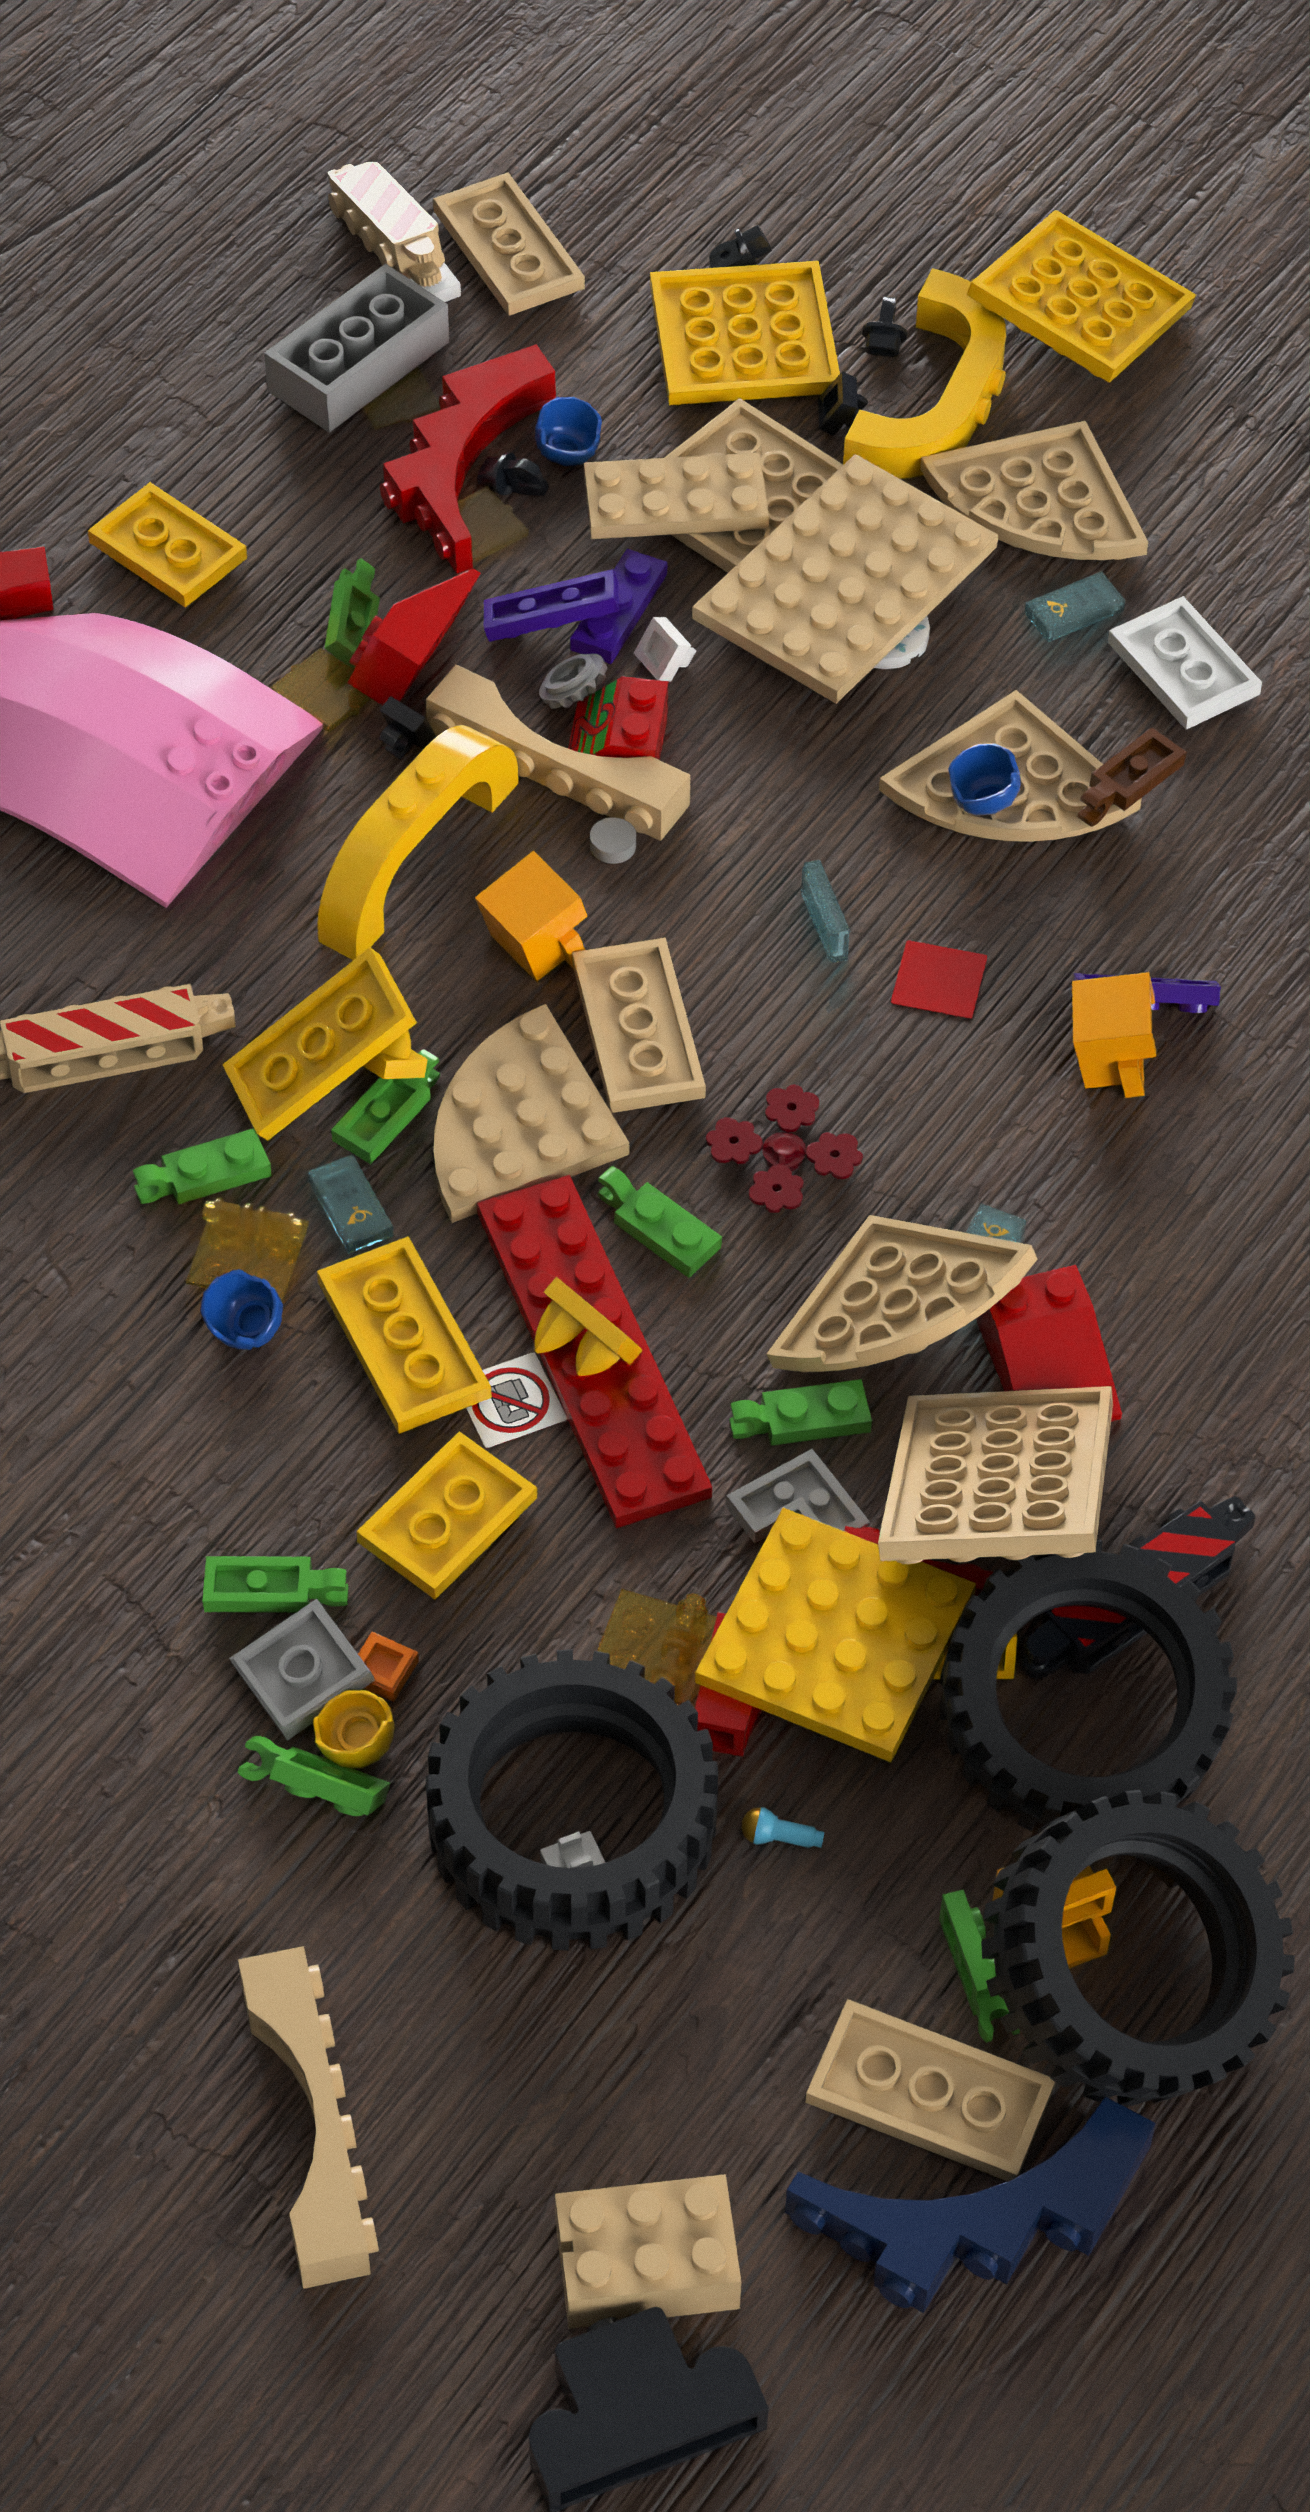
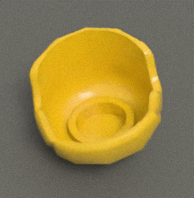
(354, 1728)

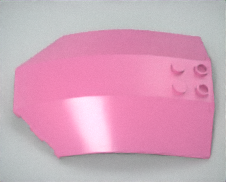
(136, 744)

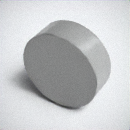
(613, 840)

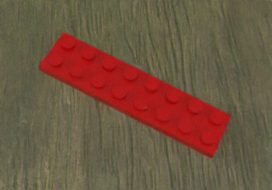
(618, 1415)

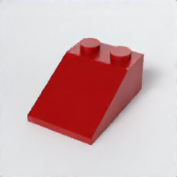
(404, 641)
(1047, 1336)

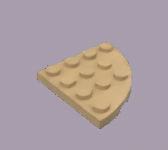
(1041, 494)
(1051, 770)
(520, 1117)
(897, 1294)

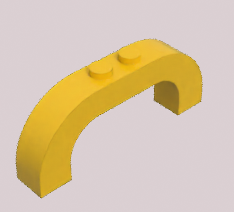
(966, 402)
(449, 767)

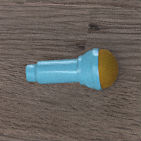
(763, 1826)

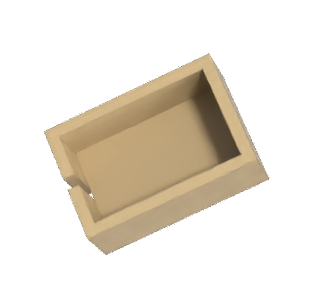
(648, 2249)

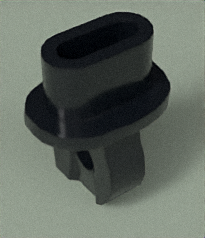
(742, 250)
(884, 337)
(511, 475)

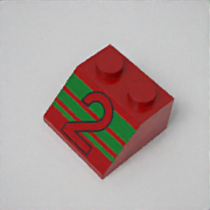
(622, 719)

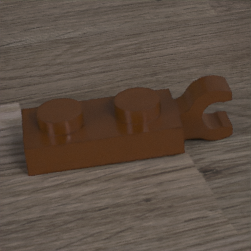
(1130, 775)

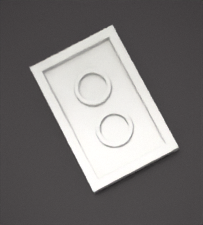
(1184, 662)

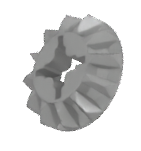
(573, 680)

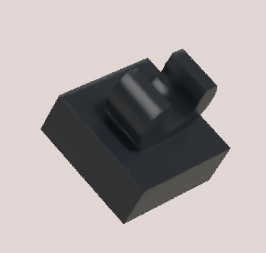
(840, 404)
(404, 728)

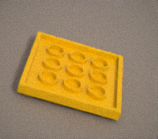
(1081, 295)
(743, 332)
(835, 1635)

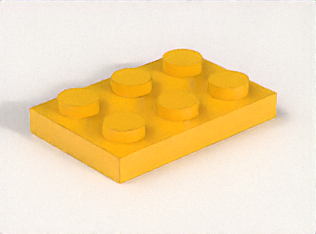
(167, 544)
(447, 1515)

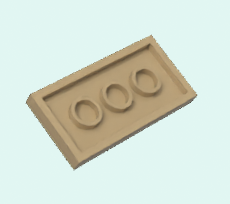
(508, 244)
(675, 495)
(638, 1025)
(930, 2091)

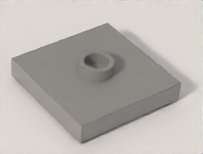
(300, 1668)

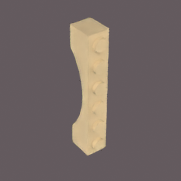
(633, 789)
(326, 2219)

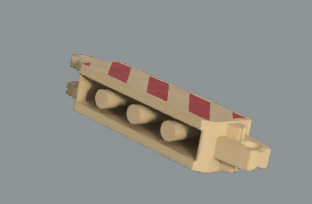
(387, 221)
(110, 1037)

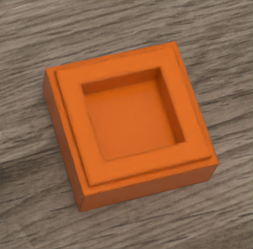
(389, 1664)

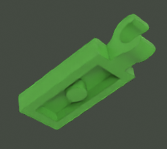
(351, 611)
(384, 1112)
(204, 1169)
(659, 1223)
(804, 1413)
(269, 1584)
(313, 1776)
(964, 1933)

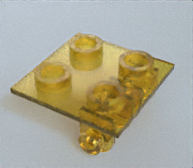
(247, 1241)
(660, 1637)

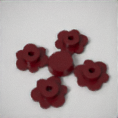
(784, 1150)

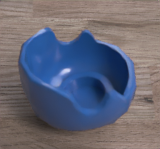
(568, 431)
(984, 779)
(241, 1310)

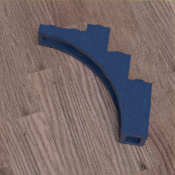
(987, 2230)

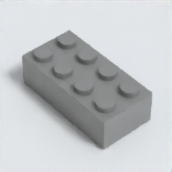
(357, 347)

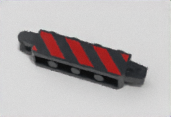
(1197, 1546)

